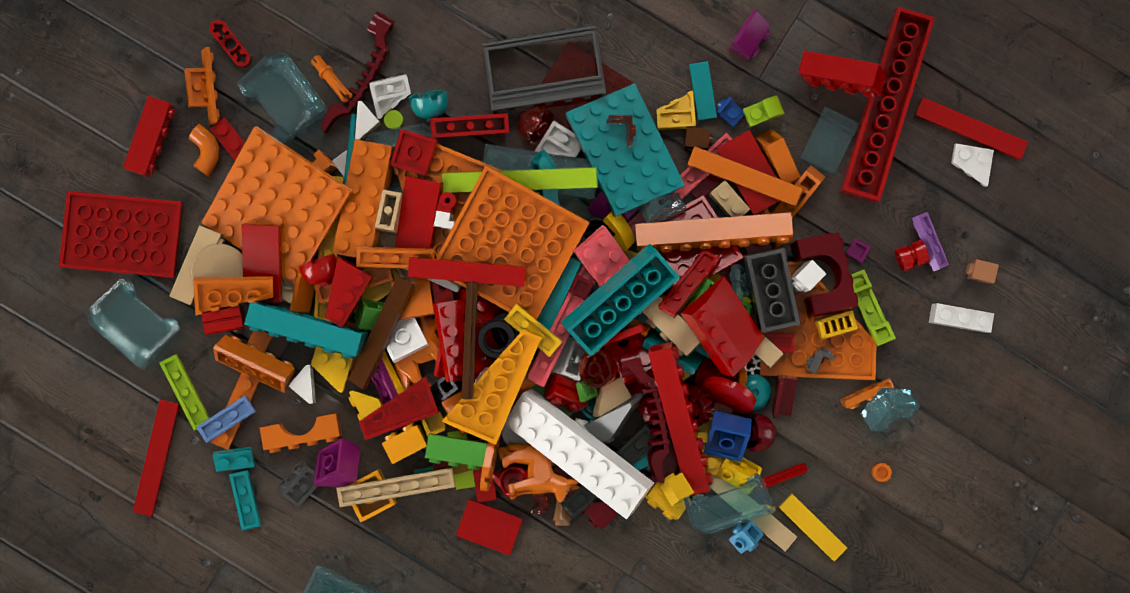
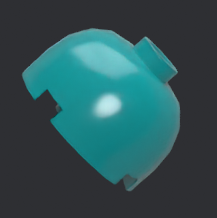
(430, 104)
(760, 388)

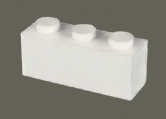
(806, 277)
(961, 318)

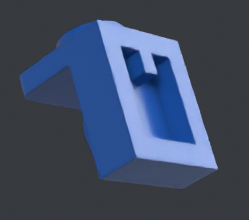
(729, 111)

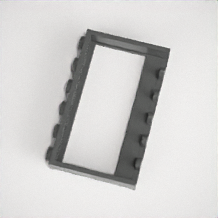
(547, 92)

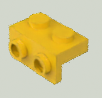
(657, 499)

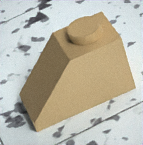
(610, 397)

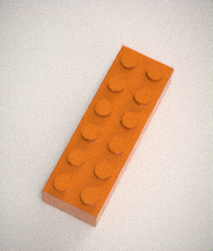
(367, 177)

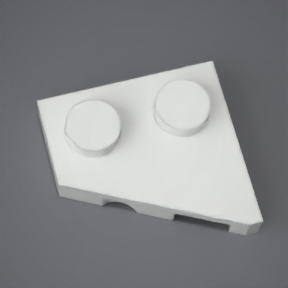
(388, 93)
(559, 141)
(973, 161)

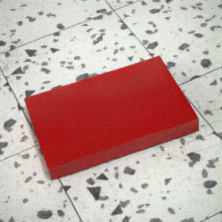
(489, 527)

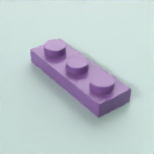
(928, 235)

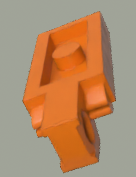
(868, 393)

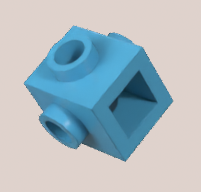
(746, 537)

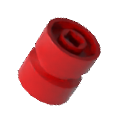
(914, 254)

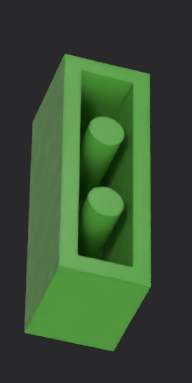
(455, 451)

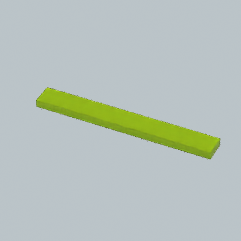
(532, 178)

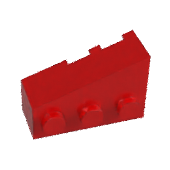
(346, 291)

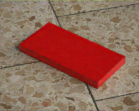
(748, 153)
(418, 213)
(263, 255)

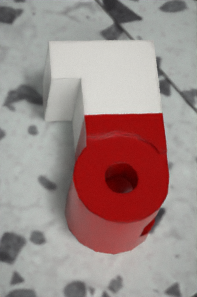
(445, 211)

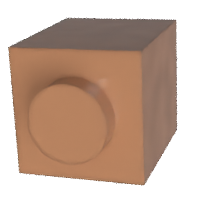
(982, 271)

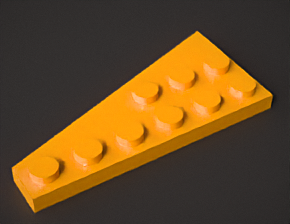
(495, 391)

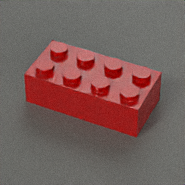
(842, 74)

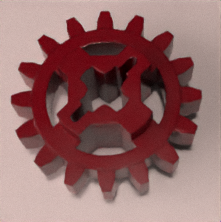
(700, 403)

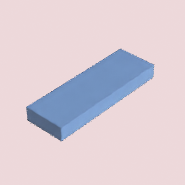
(226, 419)

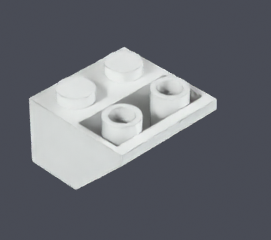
(569, 360)

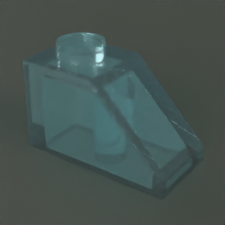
(662, 208)

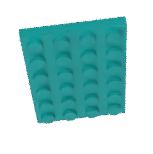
(624, 172)

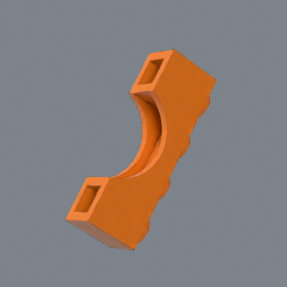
(277, 436)

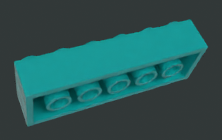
(620, 299)
(306, 328)

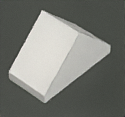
(365, 122)
(304, 384)

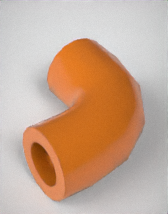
(208, 149)

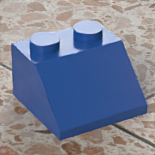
(727, 436)

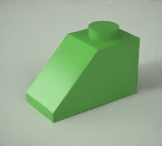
(367, 314)

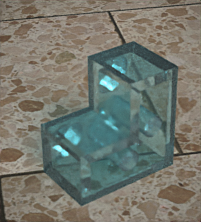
(888, 406)

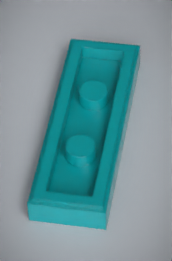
(702, 91)
(245, 500)

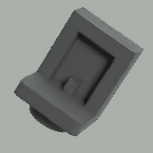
(814, 361)

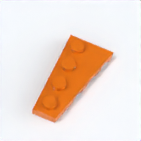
(220, 292)

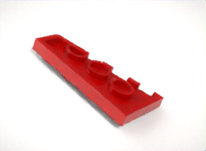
(405, 408)

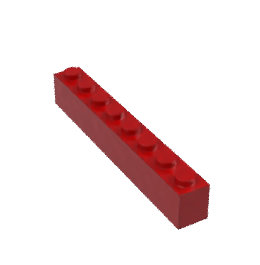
(679, 416)

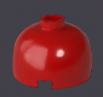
(319, 271)

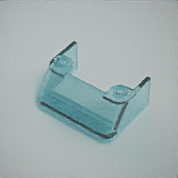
(730, 507)

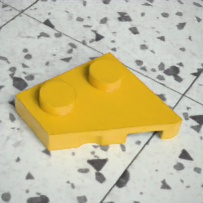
(677, 114)
(332, 367)

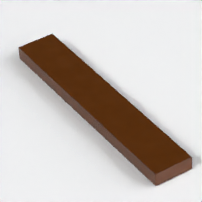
(381, 332)

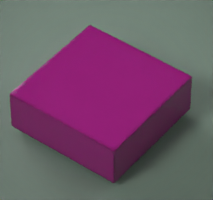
(857, 250)

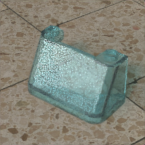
(283, 95)
(131, 324)

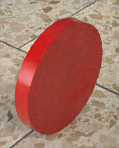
(729, 393)

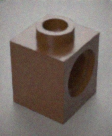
(697, 137)

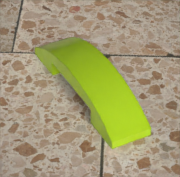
(870, 310)

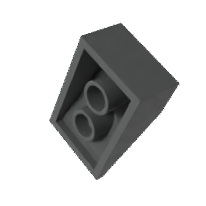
(611, 423)

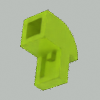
(763, 111)

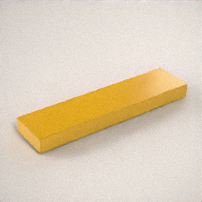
(812, 527)

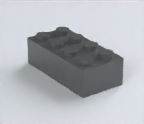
(771, 289)

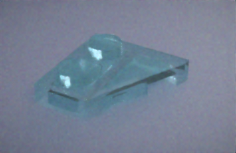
(739, 281)

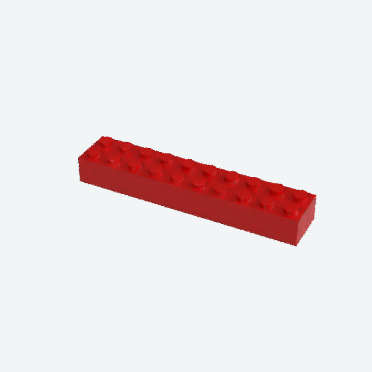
(885, 115)

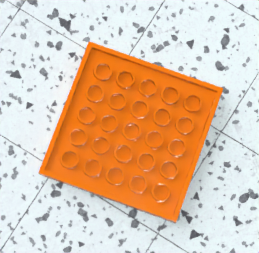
(281, 189)
(516, 228)

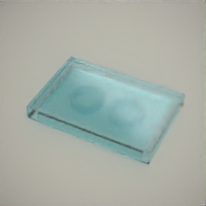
(829, 140)

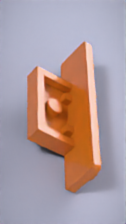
(201, 86)

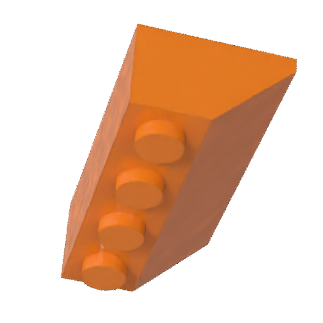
(254, 363)

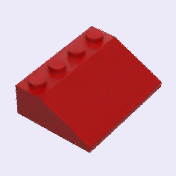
(723, 327)

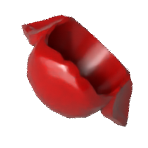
(509, 475)

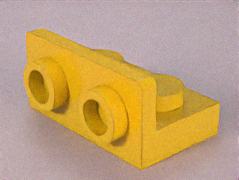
(737, 472)

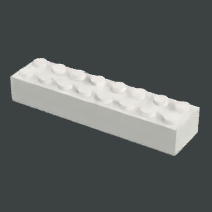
(578, 453)

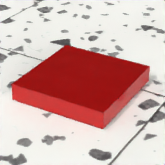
(414, 152)

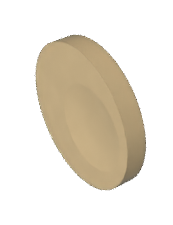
(217, 261)

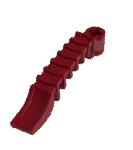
(380, 27)
(631, 365)

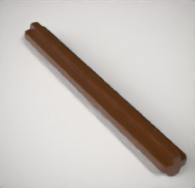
(469, 341)

